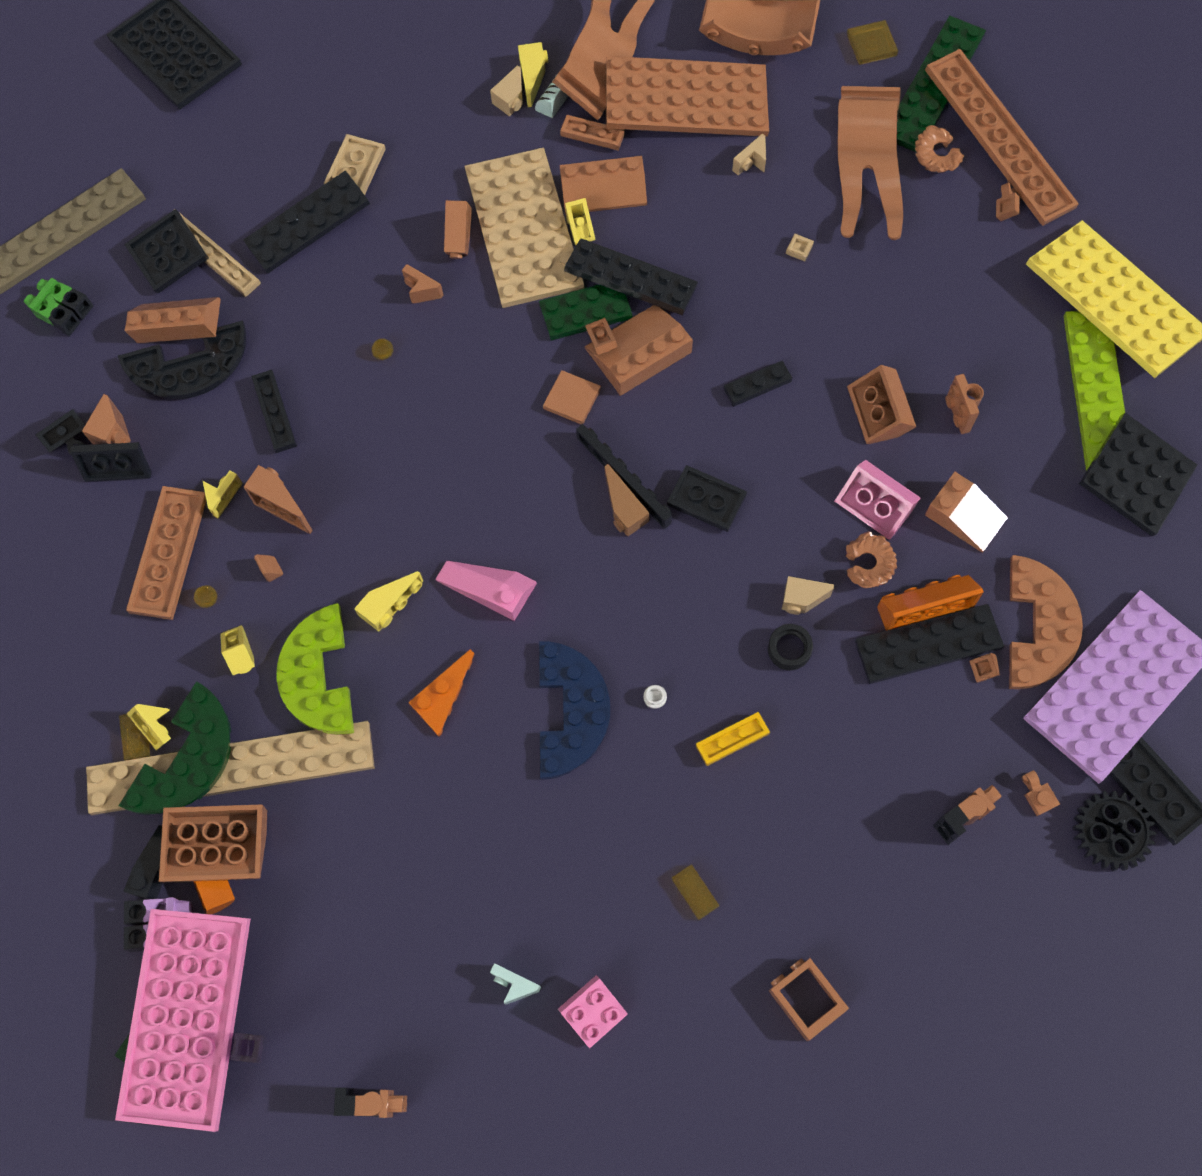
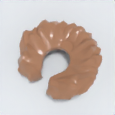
(927, 156)
(884, 556)

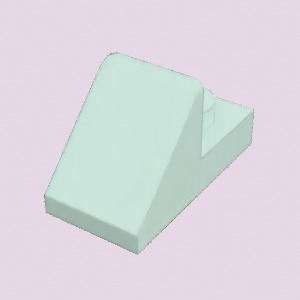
(520, 986)

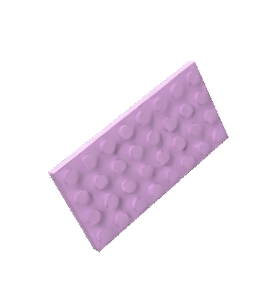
(1118, 686)

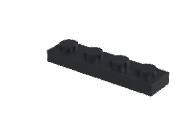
(274, 411)

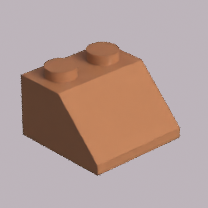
(106, 424)

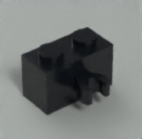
(62, 431)

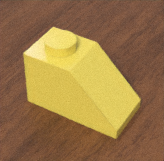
(237, 650)

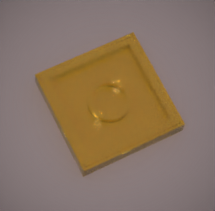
(872, 42)

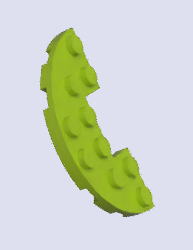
(303, 675)

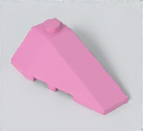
(492, 587)

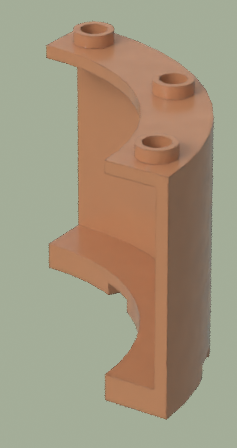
(761, 25)

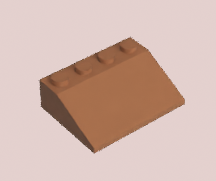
(644, 348)
(212, 843)

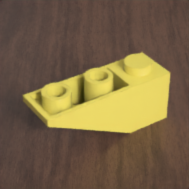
(386, 600)

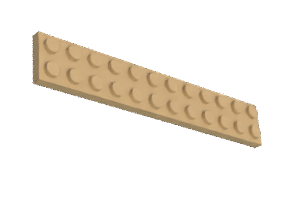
(249, 765)

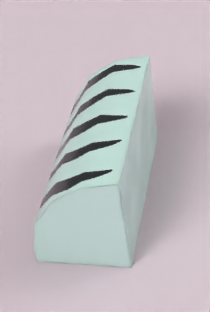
(551, 100)

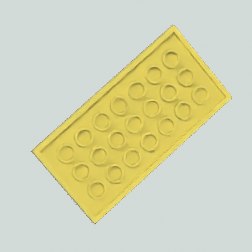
(1117, 298)

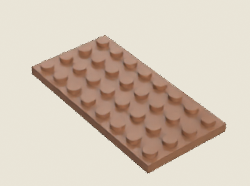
(686, 96)

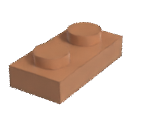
(601, 336)

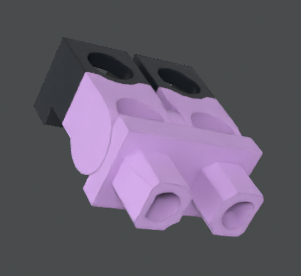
(138, 913)

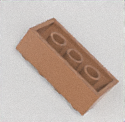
(605, 183)
(173, 320)

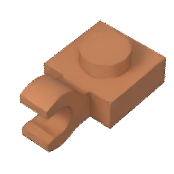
(1009, 203)
(1040, 797)

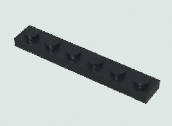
(604, 455)

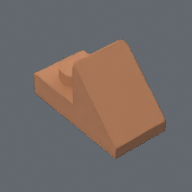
(422, 286)

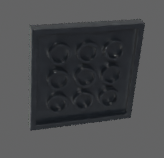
(1138, 474)

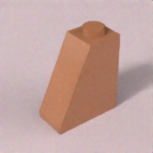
(457, 228)

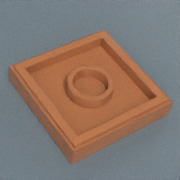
(572, 397)

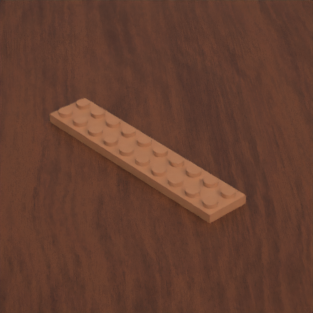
(1001, 137)

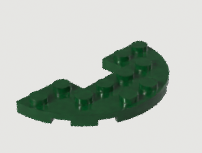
(196, 764)

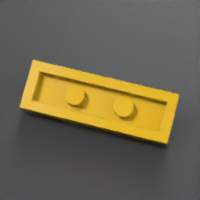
(732, 739)

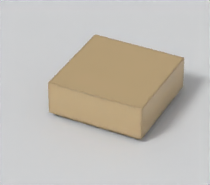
(799, 247)

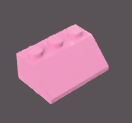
(877, 499)

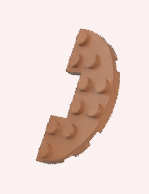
(1055, 624)

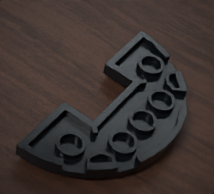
(188, 374)

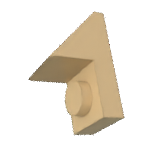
(752, 154)

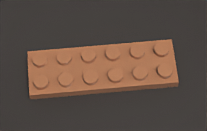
(167, 553)

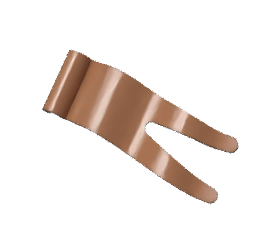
(585, 69)
(869, 141)

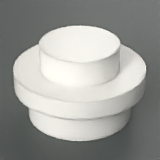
(655, 696)

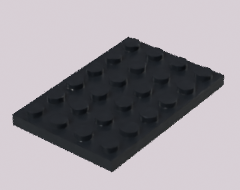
(174, 50)

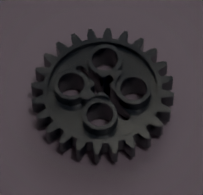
(1104, 848)

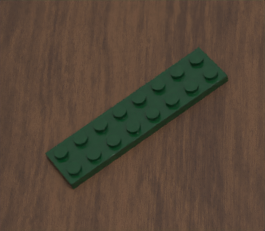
(923, 99)

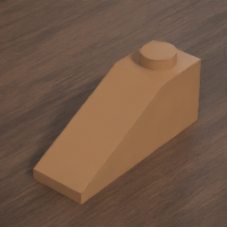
(626, 508)

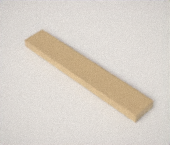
(224, 264)

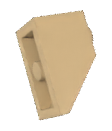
(508, 92)
(804, 594)

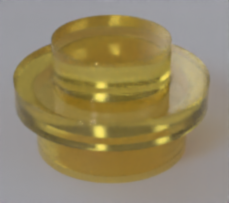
(382, 349)
(205, 596)

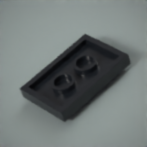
(111, 461)
(706, 498)

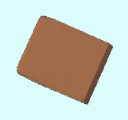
(268, 566)

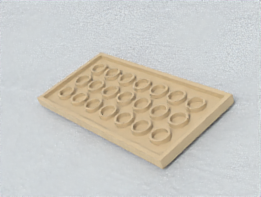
(522, 227)

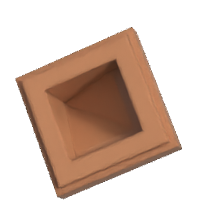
(985, 667)

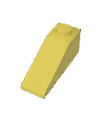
(532, 64)

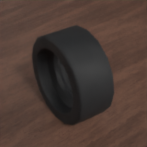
(801, 633)

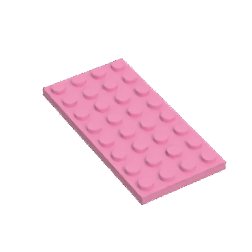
(183, 1020)

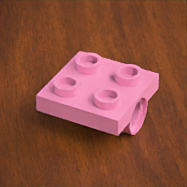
(592, 1011)

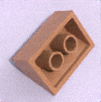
(881, 405)

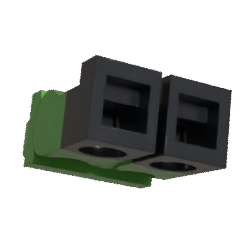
(59, 305)

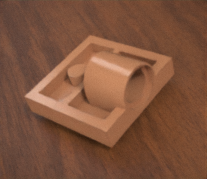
(964, 408)

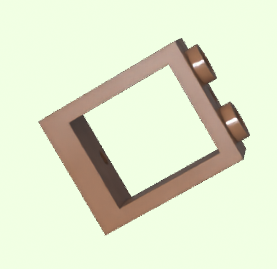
(822, 1022)

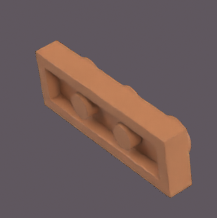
(592, 132)

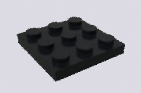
(166, 251)

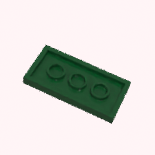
(572, 311)

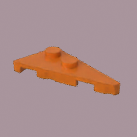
(436, 700)

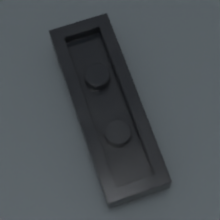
(757, 383)

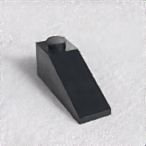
(145, 873)

